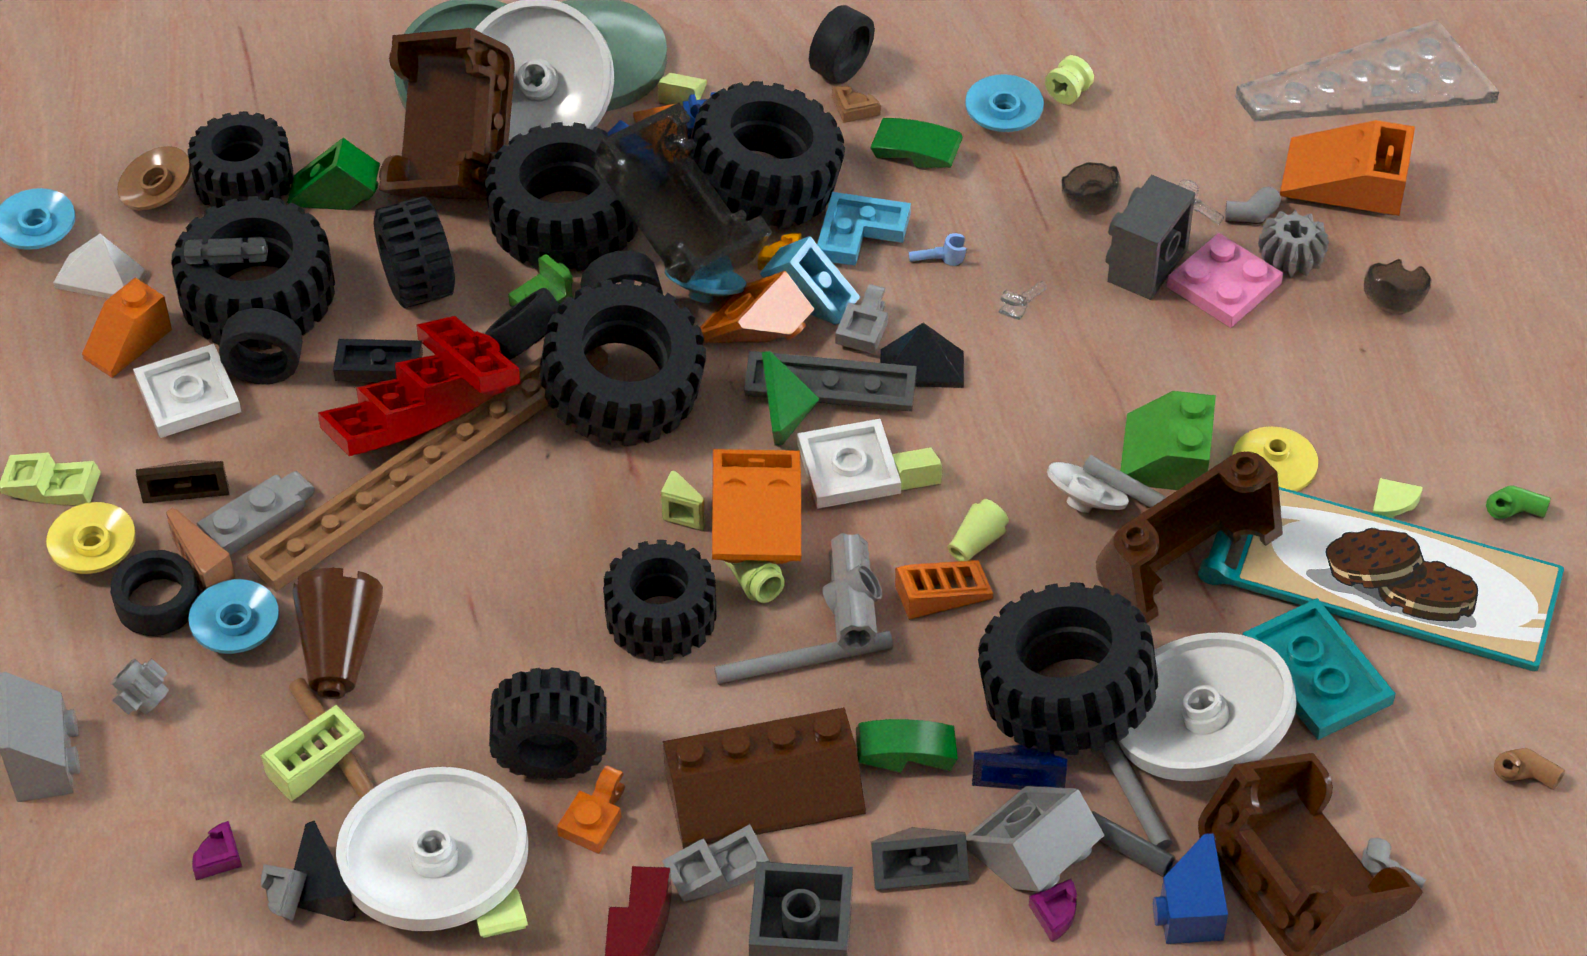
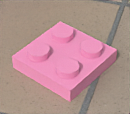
(1224, 280)

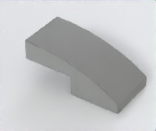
(715, 868)

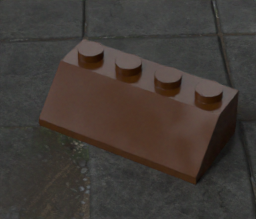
(764, 776)

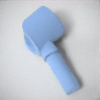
(951, 253)

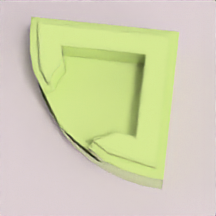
(1396, 498)

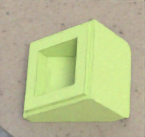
(677, 88)
(918, 468)
(682, 503)
(504, 918)

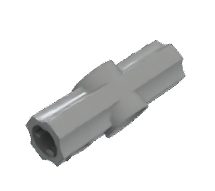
(852, 593)

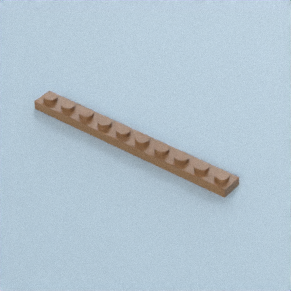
(401, 479)

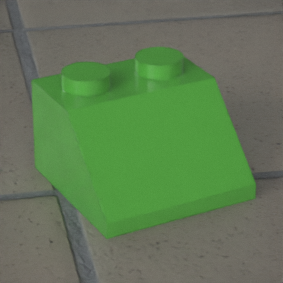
(1169, 440)

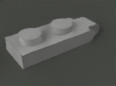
(257, 511)

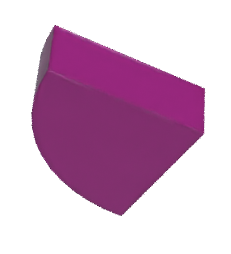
(216, 853)
(1055, 908)

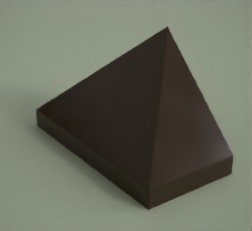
(182, 481)

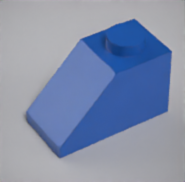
(1193, 897)

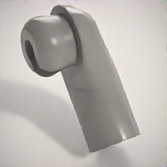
(1256, 209)

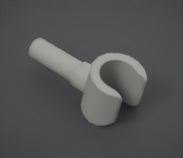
(1377, 857)

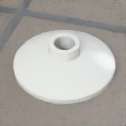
(1085, 489)

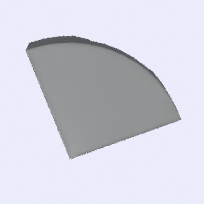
(282, 889)

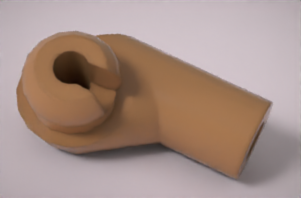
(1527, 764)

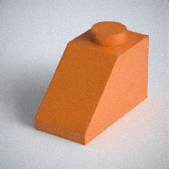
(127, 327)

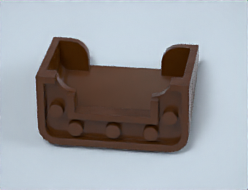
(453, 112)
(1232, 497)
(1293, 860)

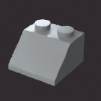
(36, 739)
(1036, 836)

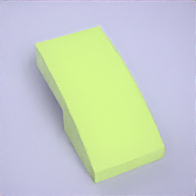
(42, 480)

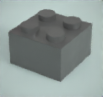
(1150, 236)
(801, 910)

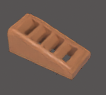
(205, 556)

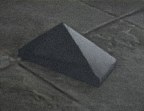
(936, 358)
(323, 887)

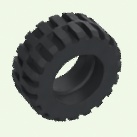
(773, 123)
(548, 163)
(295, 245)
(629, 317)
(1076, 709)

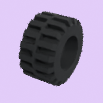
(240, 159)
(414, 252)
(655, 572)
(548, 724)

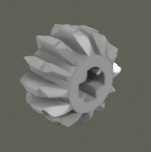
(1293, 243)

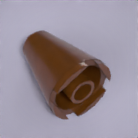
(335, 626)

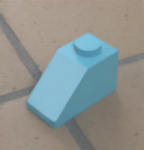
(815, 277)

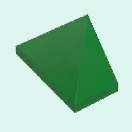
(787, 398)

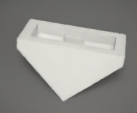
(98, 269)

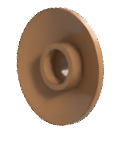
(154, 178)

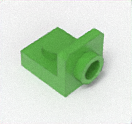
(552, 276)

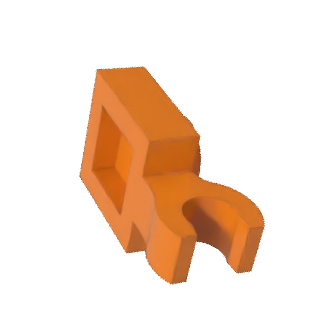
(594, 817)

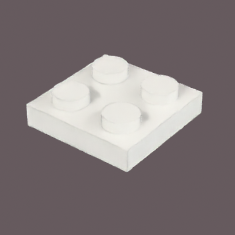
(187, 390)
(848, 463)

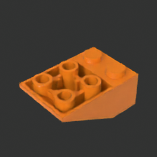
(1351, 166)
(756, 505)

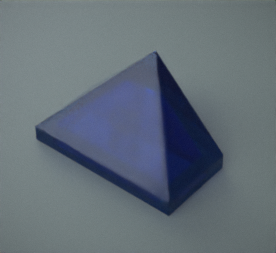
(1018, 767)

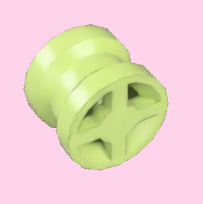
(1069, 79)

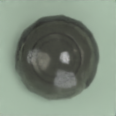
(1092, 188)
(1395, 288)

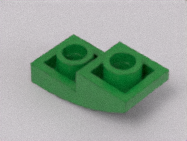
(923, 142)
(896, 741)

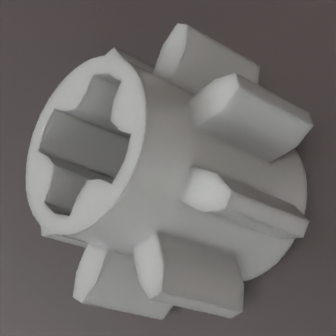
(140, 686)

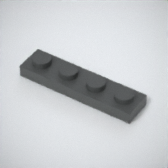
(841, 380)

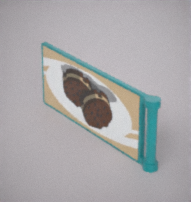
(1399, 578)

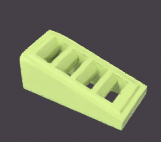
(308, 772)

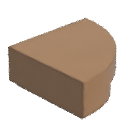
(854, 105)

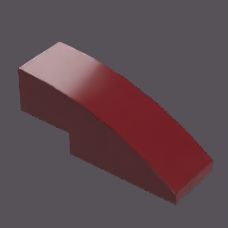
(641, 925)

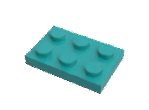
(1328, 670)

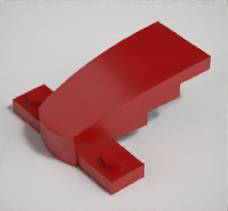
(426, 391)

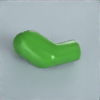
(1515, 500)

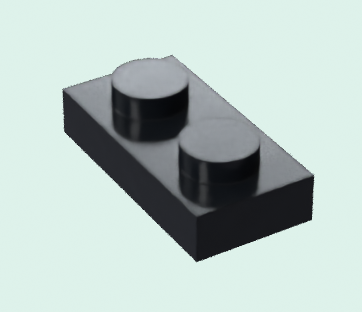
(372, 359)

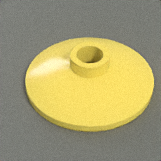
(1285, 451)
(90, 537)

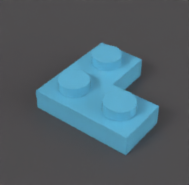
(856, 217)

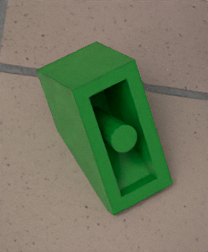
(336, 179)

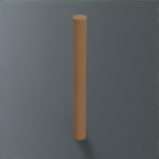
(348, 764)

